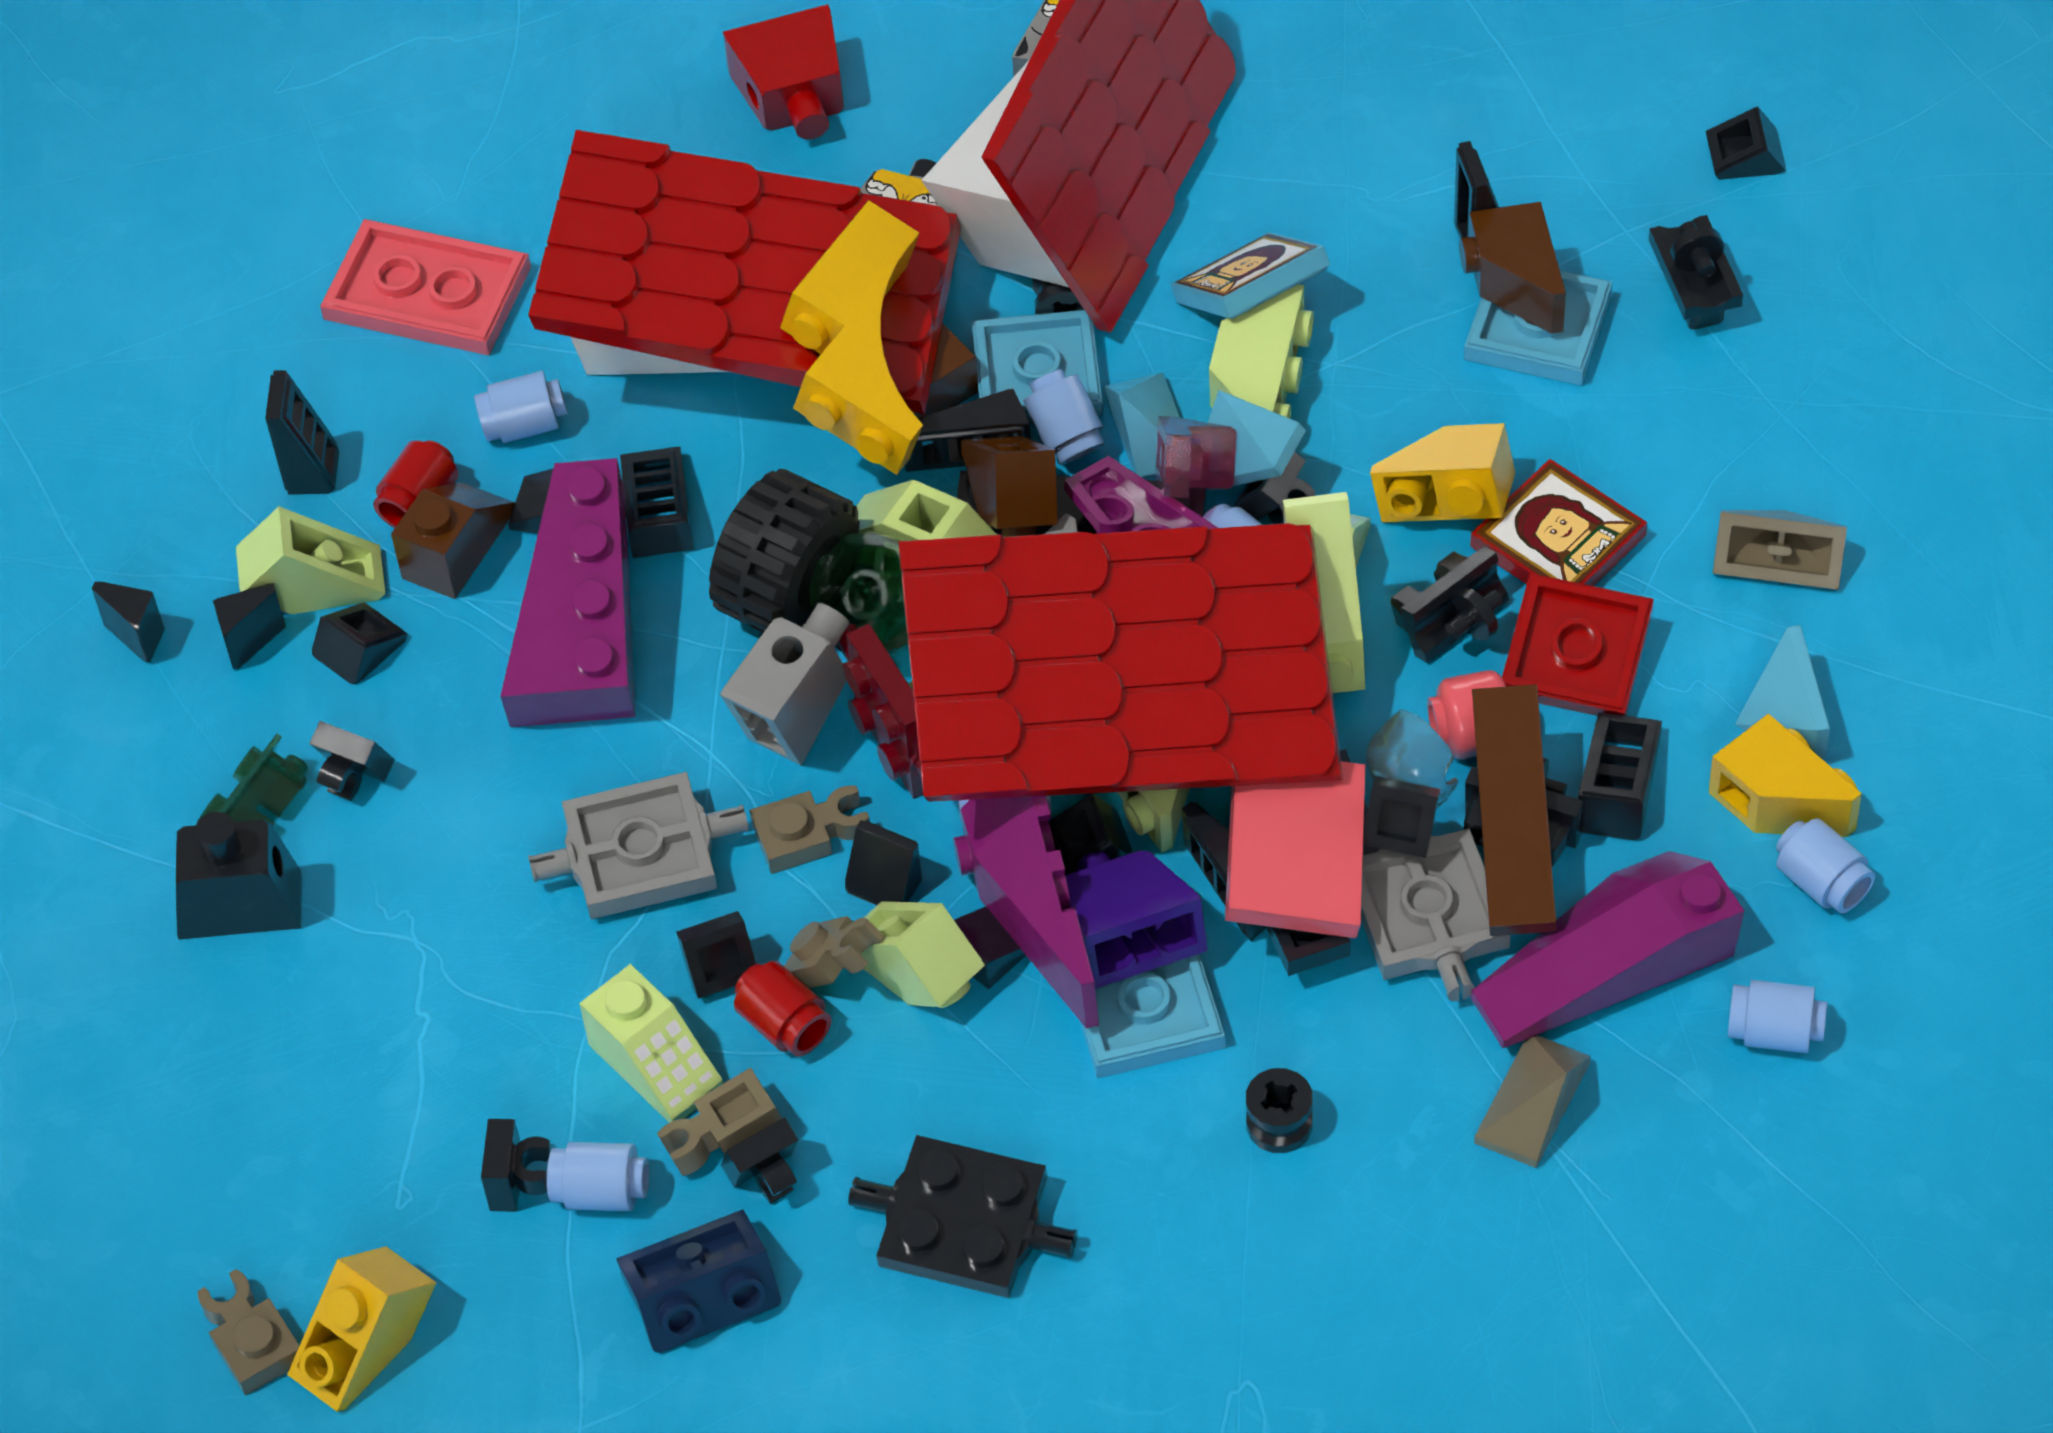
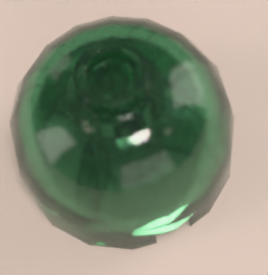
(865, 585)

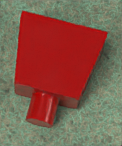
(788, 70)

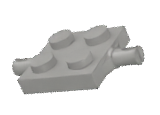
(639, 845)
(1429, 911)

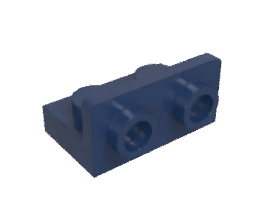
(700, 1281)

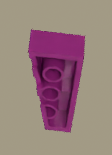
(575, 616)

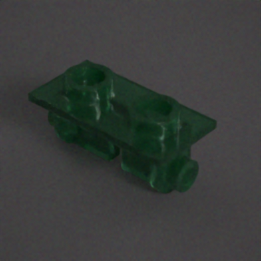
(263, 780)

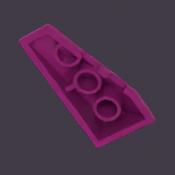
(1026, 889)

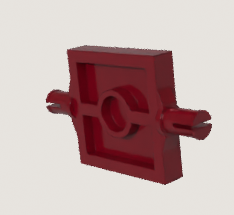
(882, 705)

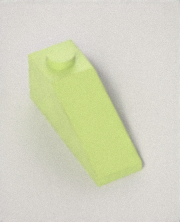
(1338, 583)

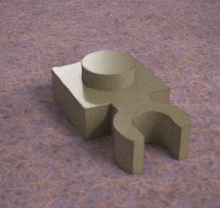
(801, 831)
(828, 946)
(725, 1119)
(249, 1338)

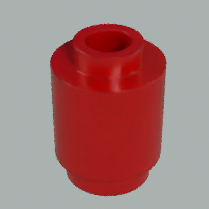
(416, 468)
(781, 1008)

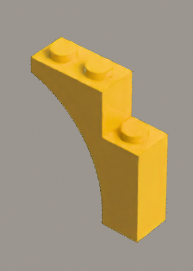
(840, 318)

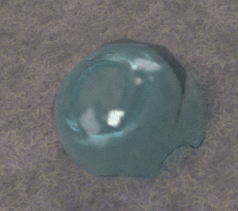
(1411, 752)

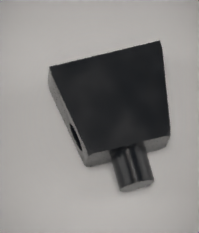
(234, 879)

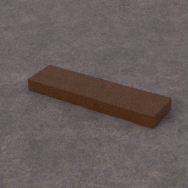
(1514, 810)

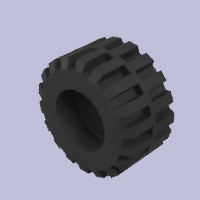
(772, 548)

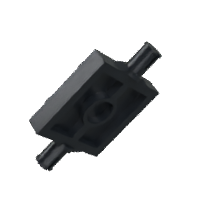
(962, 1216)

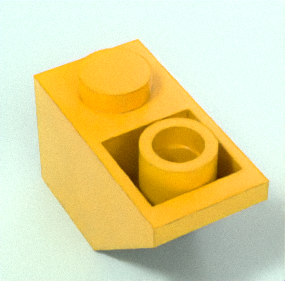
(1447, 476)
(1776, 779)
(360, 1324)

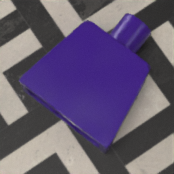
(1134, 915)

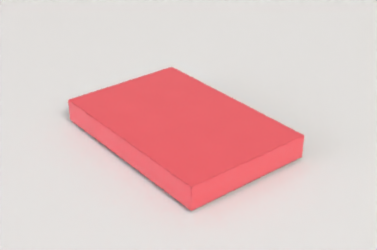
(426, 287)
(1298, 854)

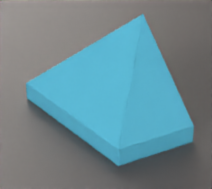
(1136, 412)
(1262, 438)
(1790, 693)

